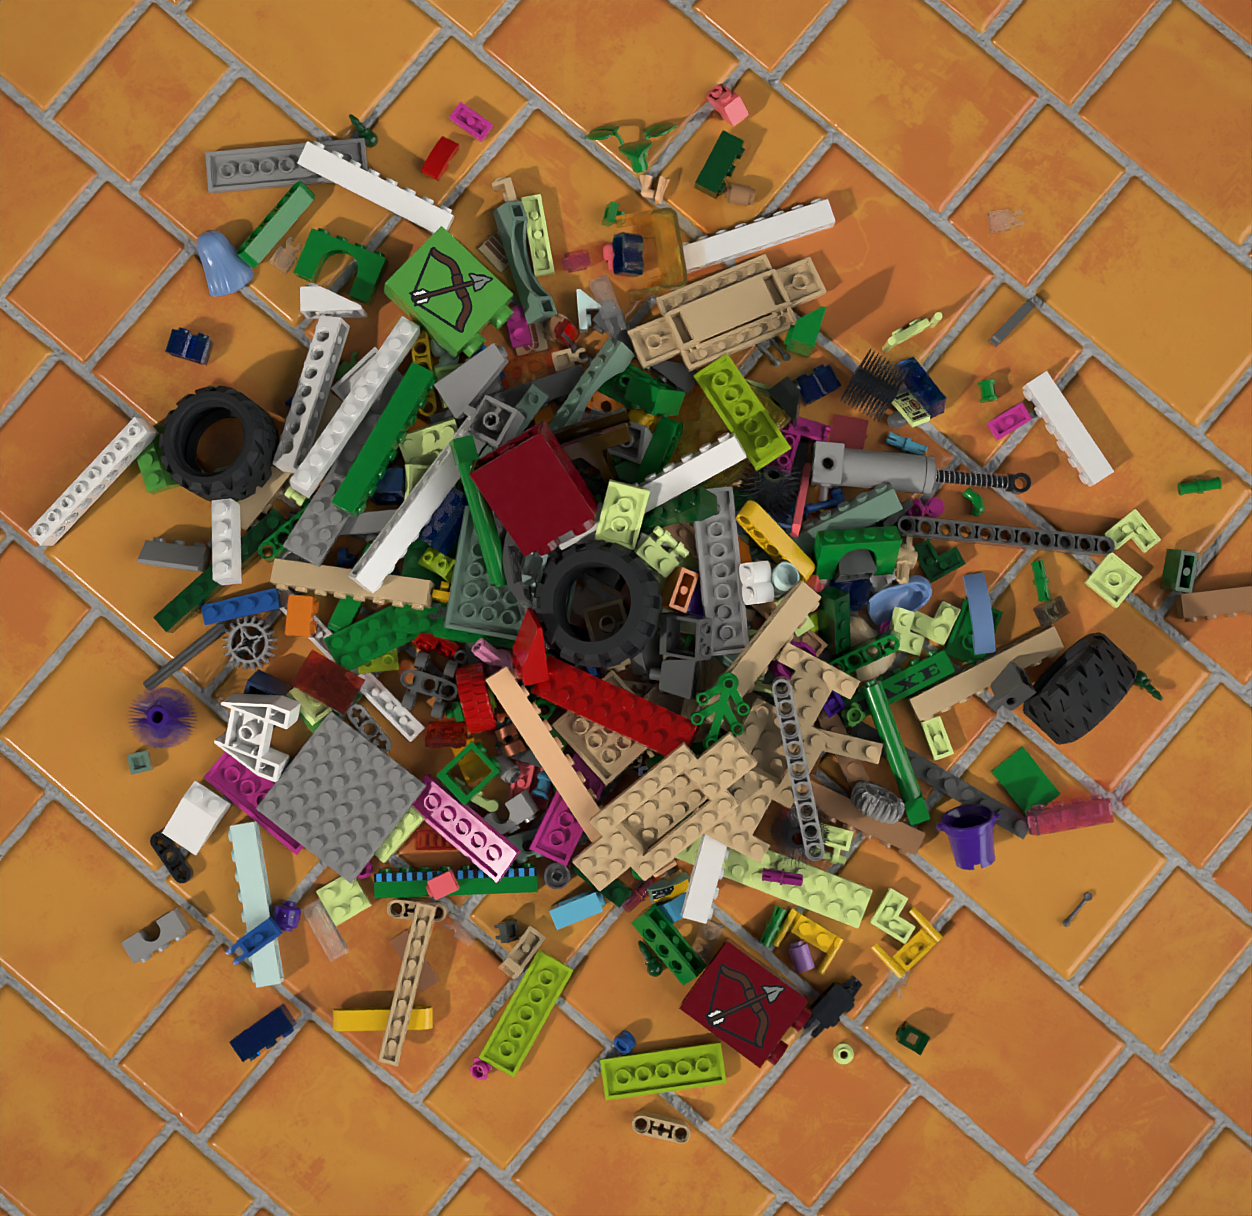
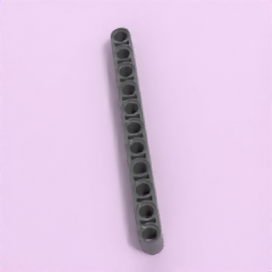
(1013, 534)

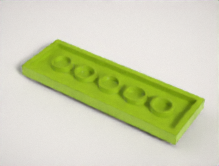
(742, 411)
(526, 1013)
(663, 1070)

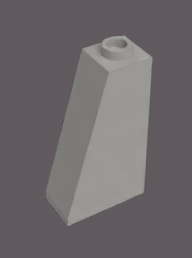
(472, 379)

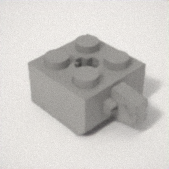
(486, 414)

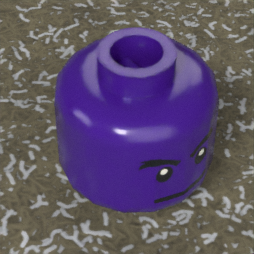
(287, 915)

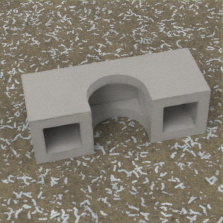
(521, 809)
(141, 945)

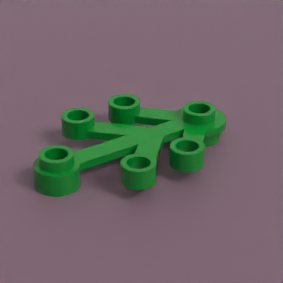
(720, 707)

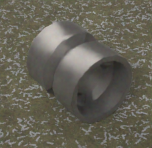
(557, 875)

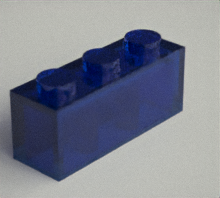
(446, 522)
(263, 1033)

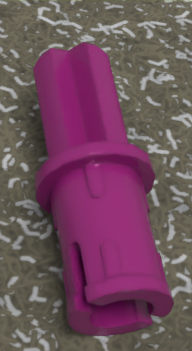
(782, 877)

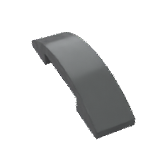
(513, 572)

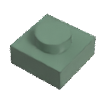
(139, 762)

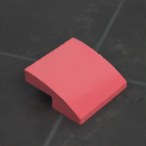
(528, 781)

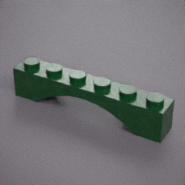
(688, 507)

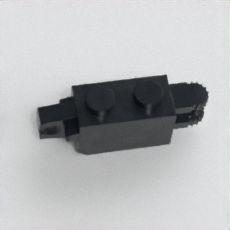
(832, 1004)

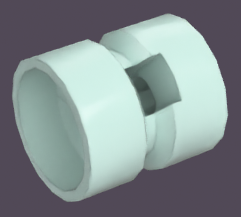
(784, 578)

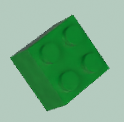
(654, 396)

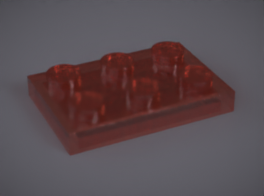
(328, 682)

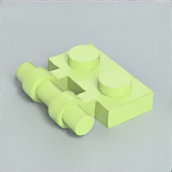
(658, 557)
(840, 840)

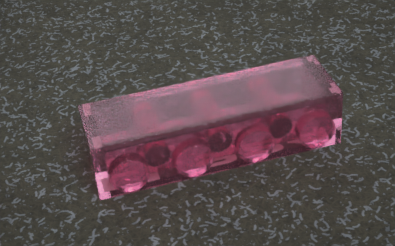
(1069, 816)

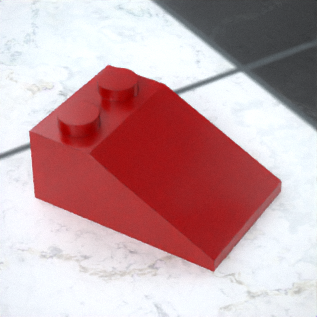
(529, 651)

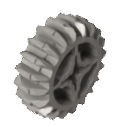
(245, 635)
(877, 802)

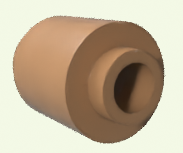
(740, 194)
(550, 326)

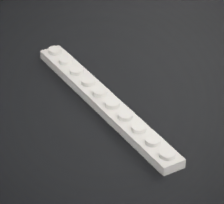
(372, 688)

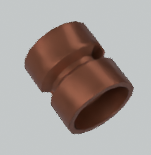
(511, 747)

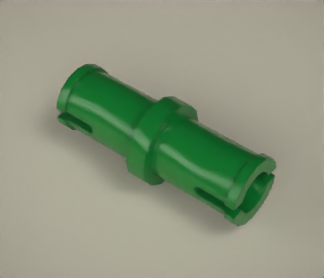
(1199, 486)
(1041, 581)
(772, 926)

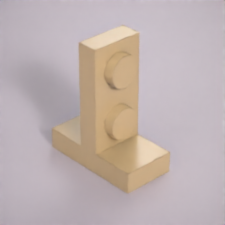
(522, 952)

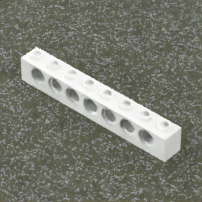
(311, 393)
(93, 481)

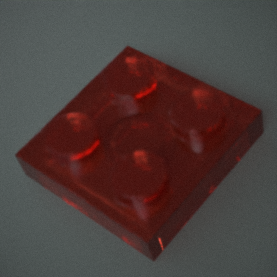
(446, 734)

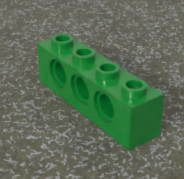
(669, 944)

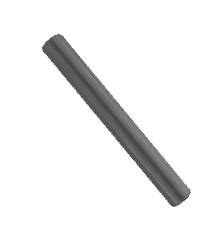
(186, 655)

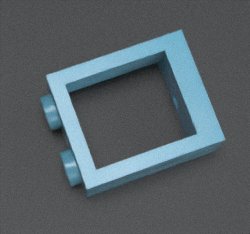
(577, 908)

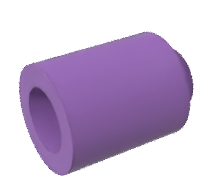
(800, 956)

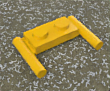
(812, 933)
(913, 949)

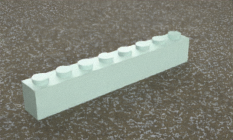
(256, 899)

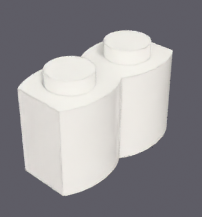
(756, 582)

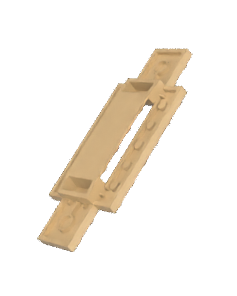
(722, 304)
(659, 803)

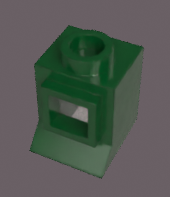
(912, 1037)

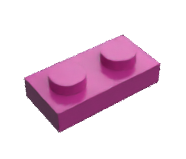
(471, 122)
(518, 328)
(1009, 421)

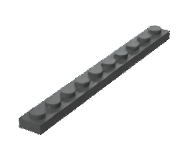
(951, 784)

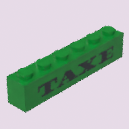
(906, 680)

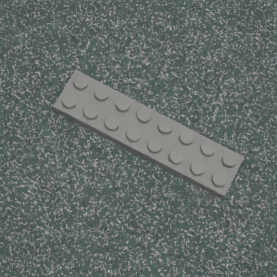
(272, 166)
(321, 520)
(720, 577)

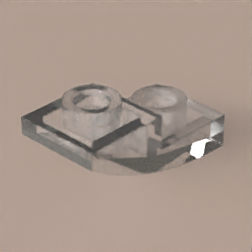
(707, 938)

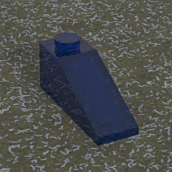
(923, 387)

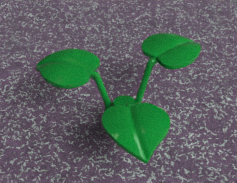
(636, 150)

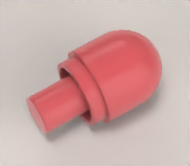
(608, 255)

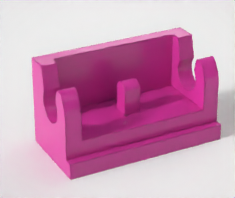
(810, 430)

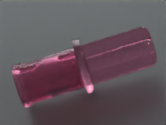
(637, 896)

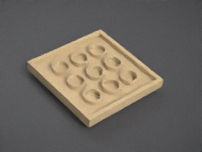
(600, 748)

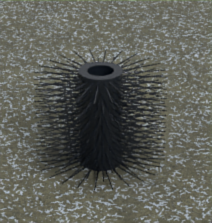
(874, 385)
(768, 488)
(793, 837)

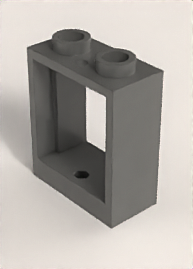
(670, 644)

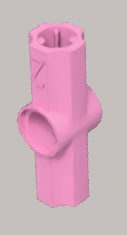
(491, 656)

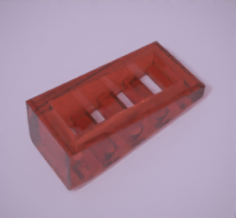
(417, 840)

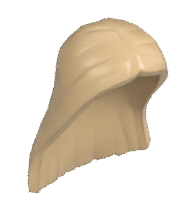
(860, 632)

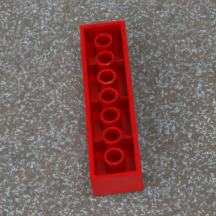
(614, 708)

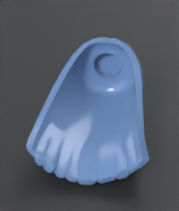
(222, 267)
(906, 596)

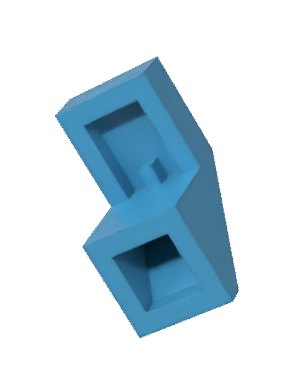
(673, 908)

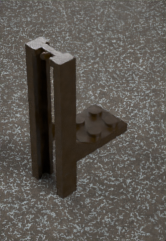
(592, 438)

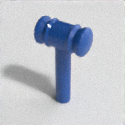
(836, 498)

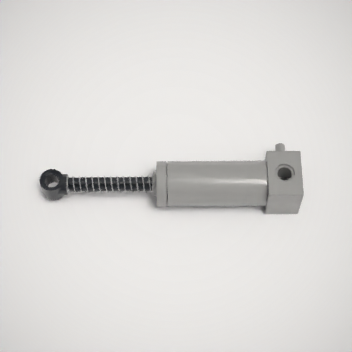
(902, 470)

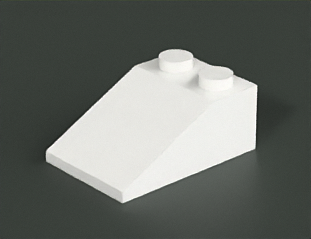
(320, 301)
(196, 817)

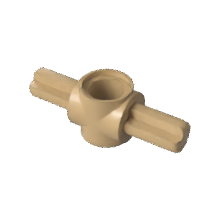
(906, 560)

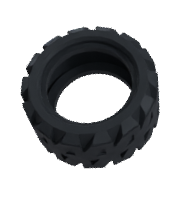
(190, 421)
(1080, 688)

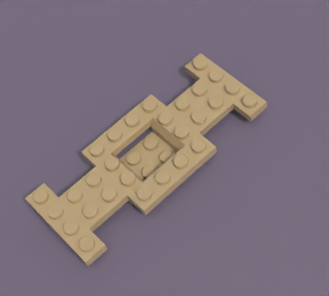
(762, 738)

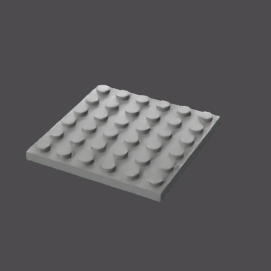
(341, 797)

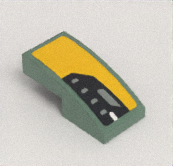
(665, 891)

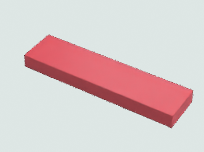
(799, 508)

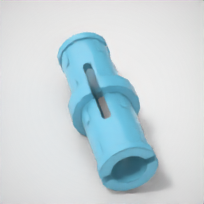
(905, 444)

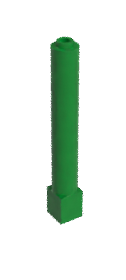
(464, 455)
(895, 752)

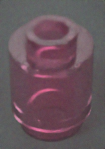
(576, 261)

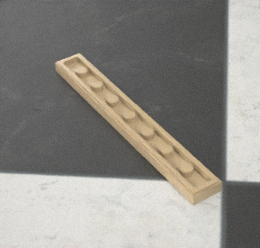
(407, 983)

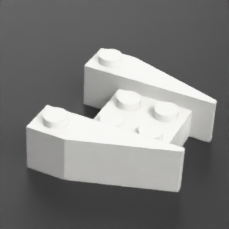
(251, 731)

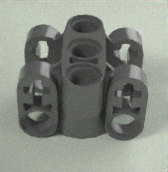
(418, 684)

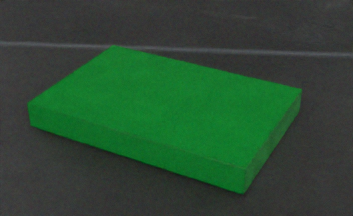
(960, 640)
(1024, 780)

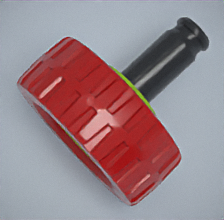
(477, 698)

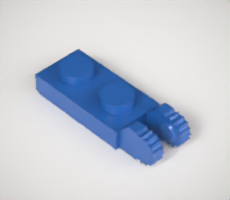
(255, 939)

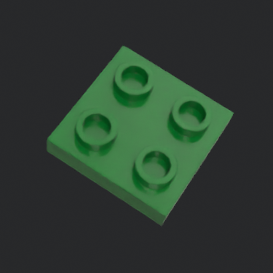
(616, 386)

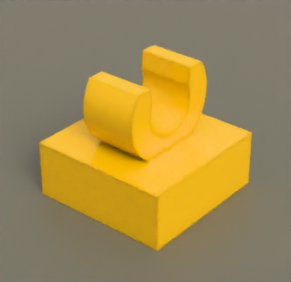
(443, 594)

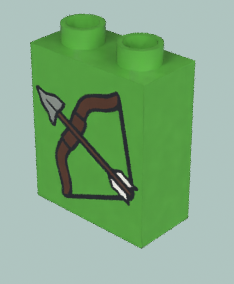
(450, 294)

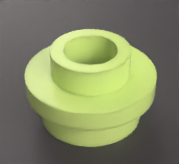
(843, 1047)

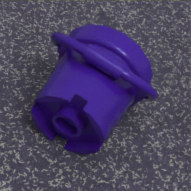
(970, 834)

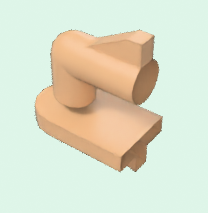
(647, 192)
(662, 873)

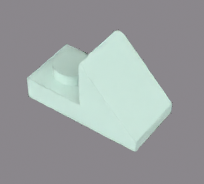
(585, 305)

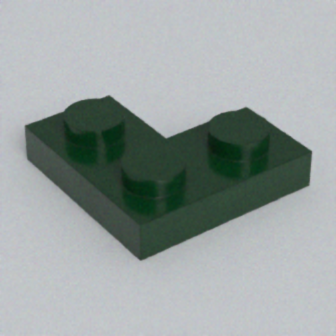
(937, 566)

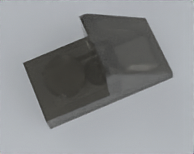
(1051, 611)

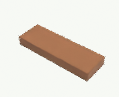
(428, 976)

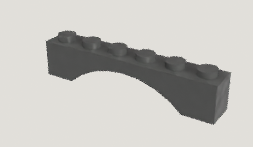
(667, 371)

